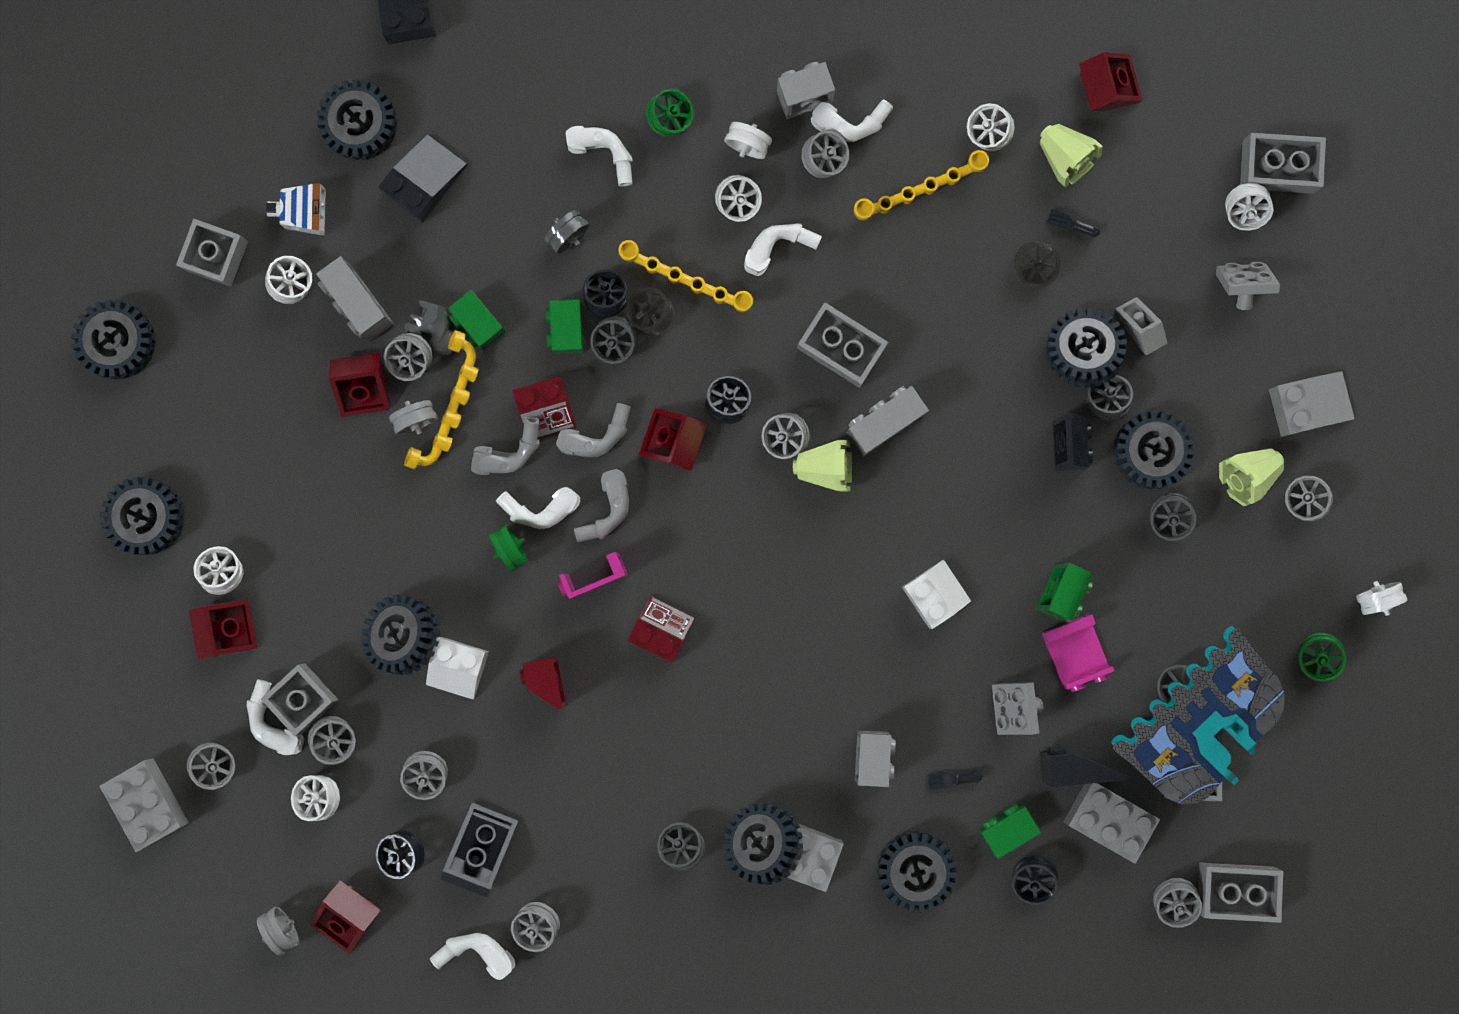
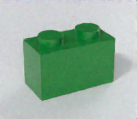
(476, 320)
(566, 326)
(1009, 830)

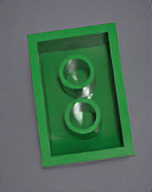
(1065, 592)

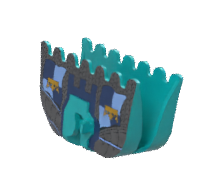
(1179, 742)

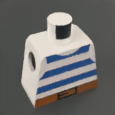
(300, 208)

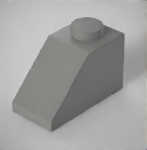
(1142, 326)

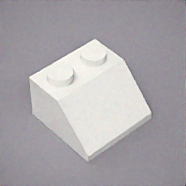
(936, 594)
(456, 667)

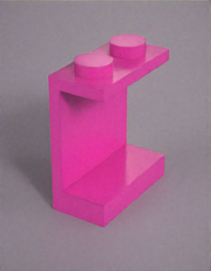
(617, 566)
(1077, 653)

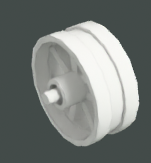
(990, 127)
(748, 140)
(1243, 197)
(738, 198)
(288, 279)
(218, 570)
(1381, 598)
(314, 798)

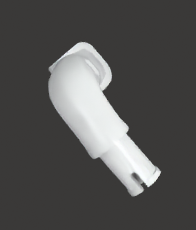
(826, 119)
(582, 139)
(758, 255)
(563, 503)
(280, 740)
(499, 961)

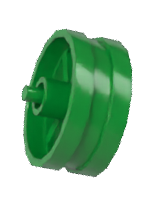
(669, 112)
(508, 548)
(1322, 657)

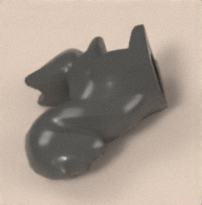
(434, 322)

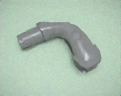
(573, 443)
(489, 461)
(615, 485)

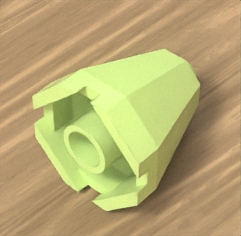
(1069, 152)
(826, 466)
(1251, 474)

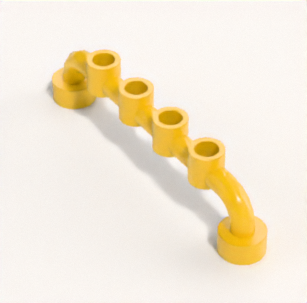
(976, 163)
(741, 300)
(450, 417)

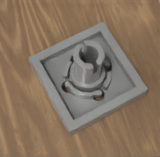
(1246, 281)
(1016, 708)

